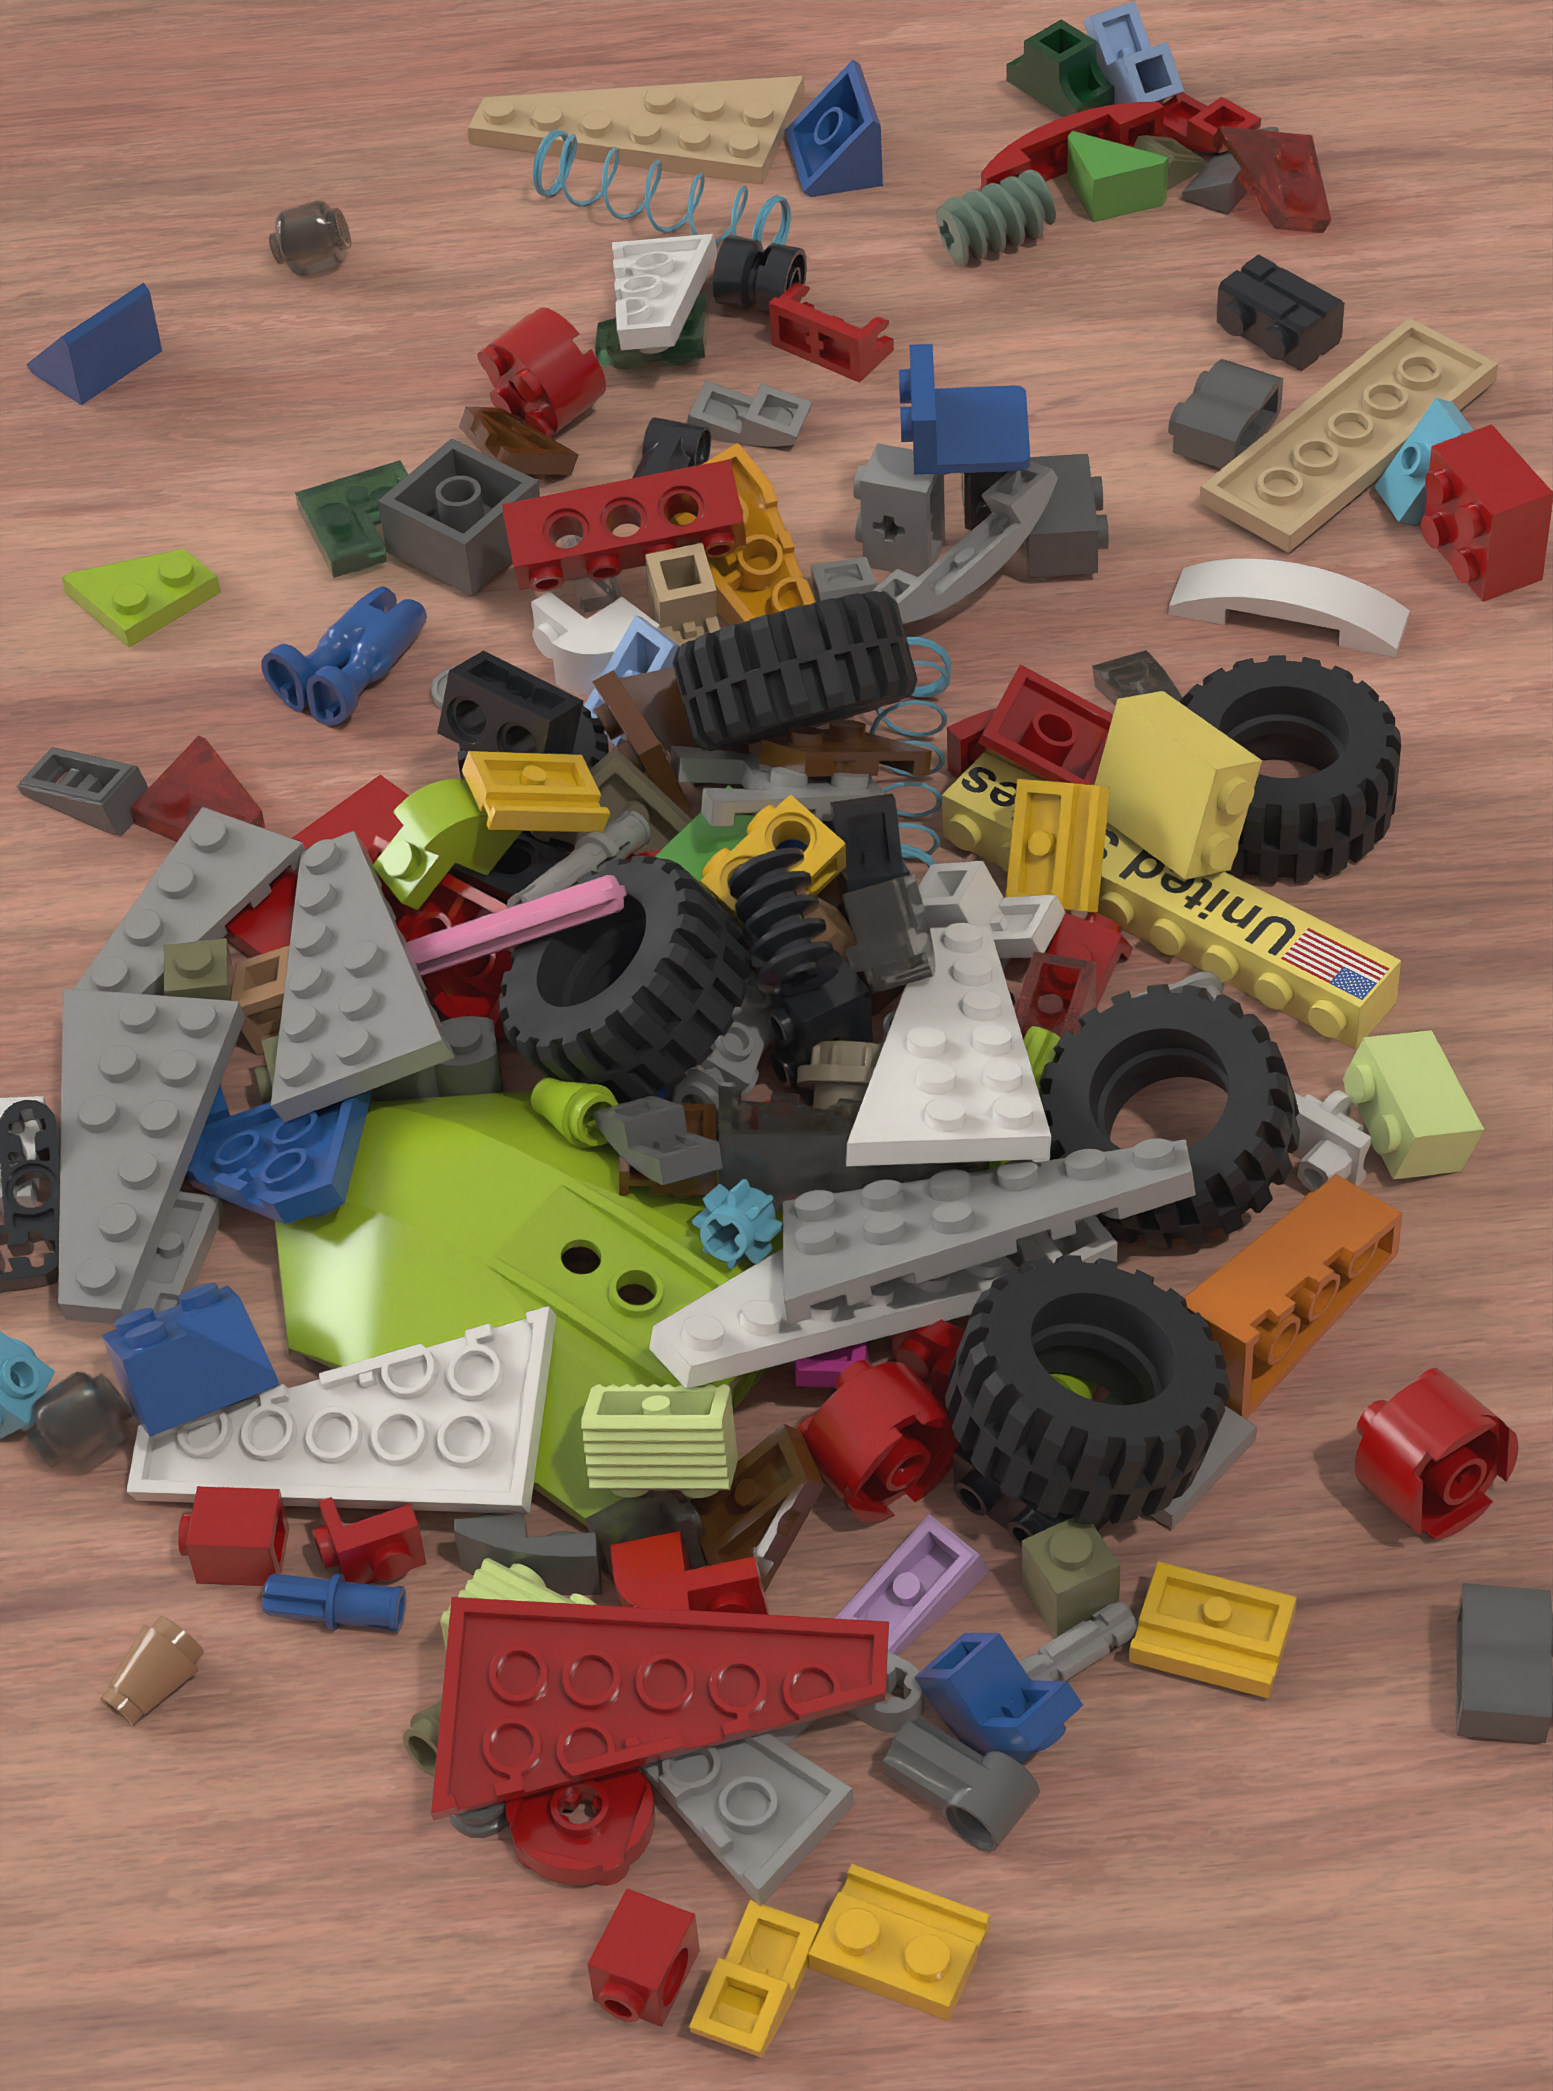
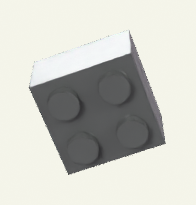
(452, 516)

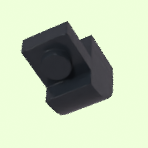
(871, 840)

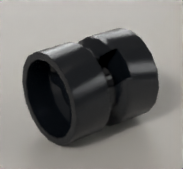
(753, 275)

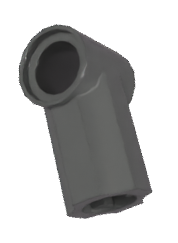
(976, 1792)

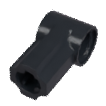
(673, 446)

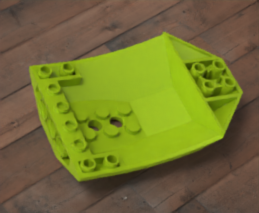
(465, 1226)

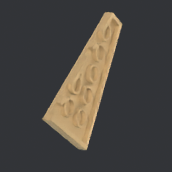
(691, 127)

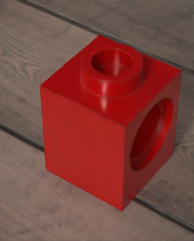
(643, 1958)

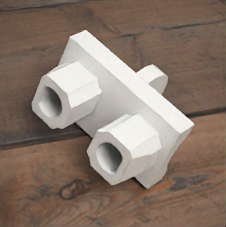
(1329, 1141)

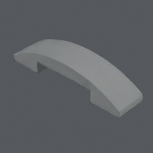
(1016, 507)

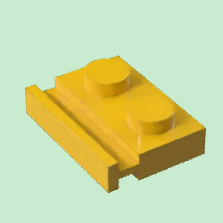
(535, 791)
(1058, 842)
(1213, 1629)
(899, 1942)

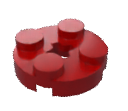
(591, 1850)

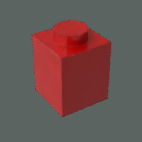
(234, 1535)

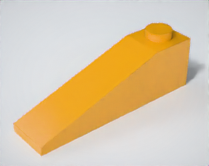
(765, 572)

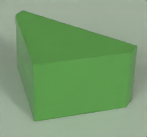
(1115, 177)

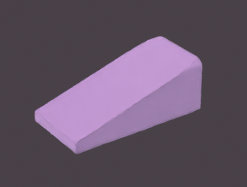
(918, 1584)

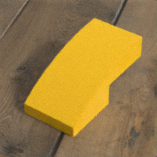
(756, 1979)

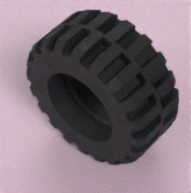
(794, 669)
(1317, 720)
(633, 991)
(1170, 1038)
(1068, 1448)

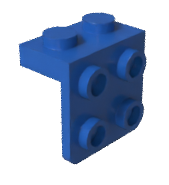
(961, 426)

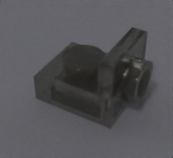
(646, 1517)

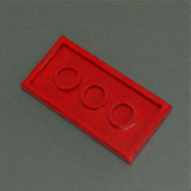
(364, 812)

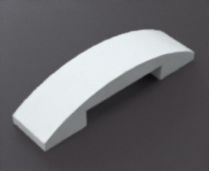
(1292, 593)

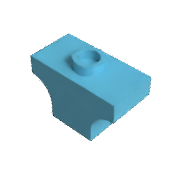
(1404, 480)

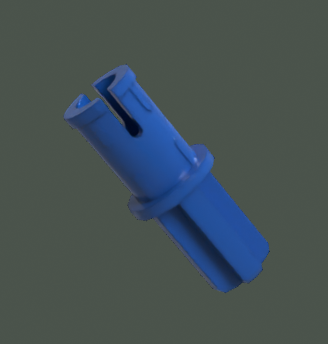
(335, 1602)

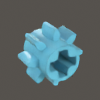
(737, 1223)

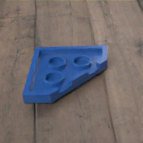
(281, 1166)

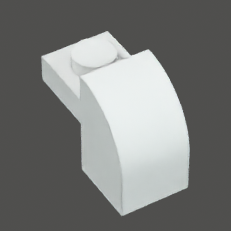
(578, 644)
(969, 895)

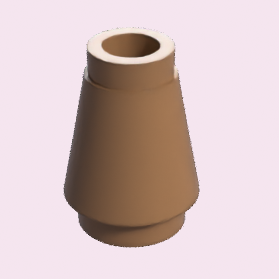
(152, 1670)

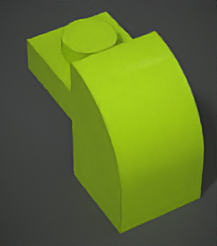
(438, 831)

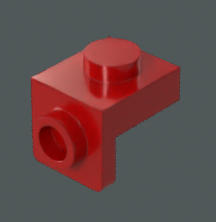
(1092, 940)
(371, 1548)

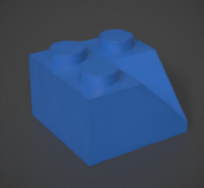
(188, 1358)

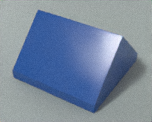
(838, 138)
(101, 348)

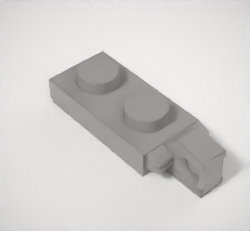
(181, 1250)

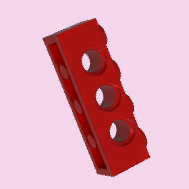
(597, 510)

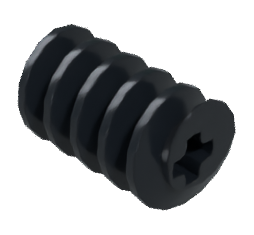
(777, 924)

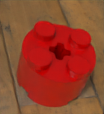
(542, 372)
(880, 1438)
(1433, 1454)

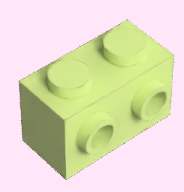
(1412, 1104)

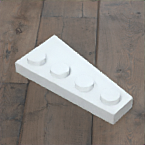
(658, 287)

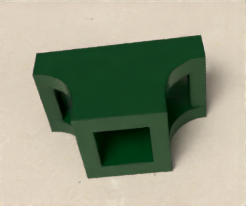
(1061, 70)

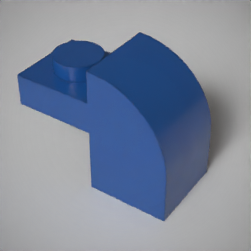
(993, 1701)

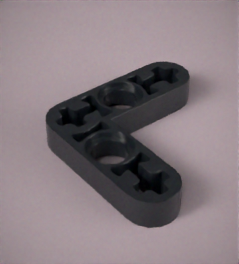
(23, 1224)

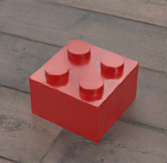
(1487, 513)

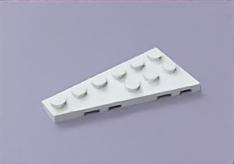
(953, 1068)
(399, 1429)

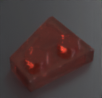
(1280, 174)

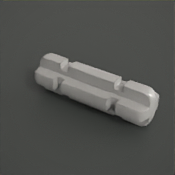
(1082, 1644)

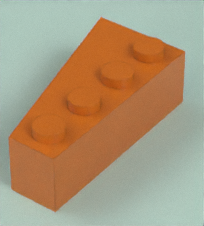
(1294, 1285)

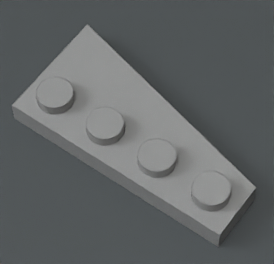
(191, 898)

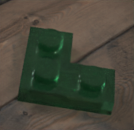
(344, 517)

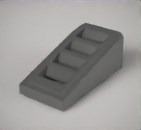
(91, 791)

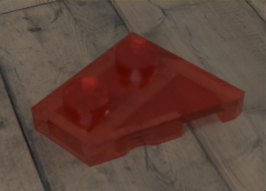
(192, 782)

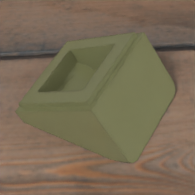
(1181, 160)

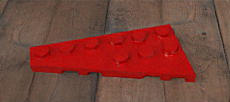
(598, 1689)

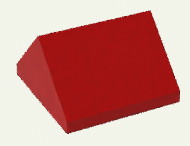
(1047, 730)

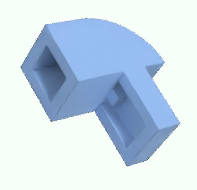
(1128, 60)

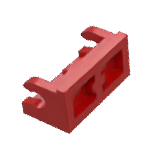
(827, 338)

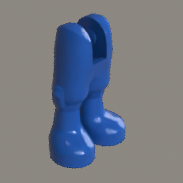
(359, 643)

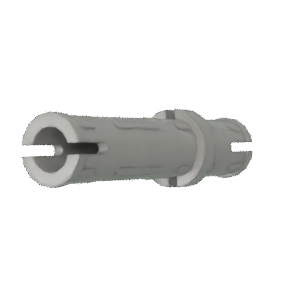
(592, 853)

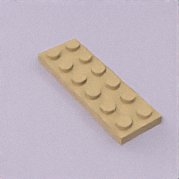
(1344, 434)

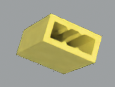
(1176, 784)

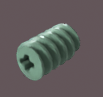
(993, 213)

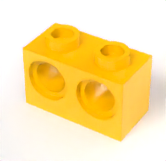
(769, 828)

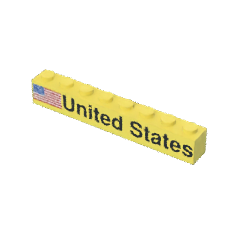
(1207, 920)

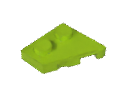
(142, 593)

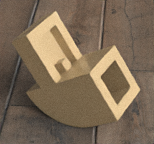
(682, 592)

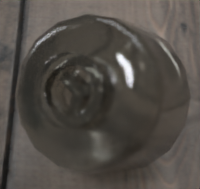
(310, 238)
(79, 1421)

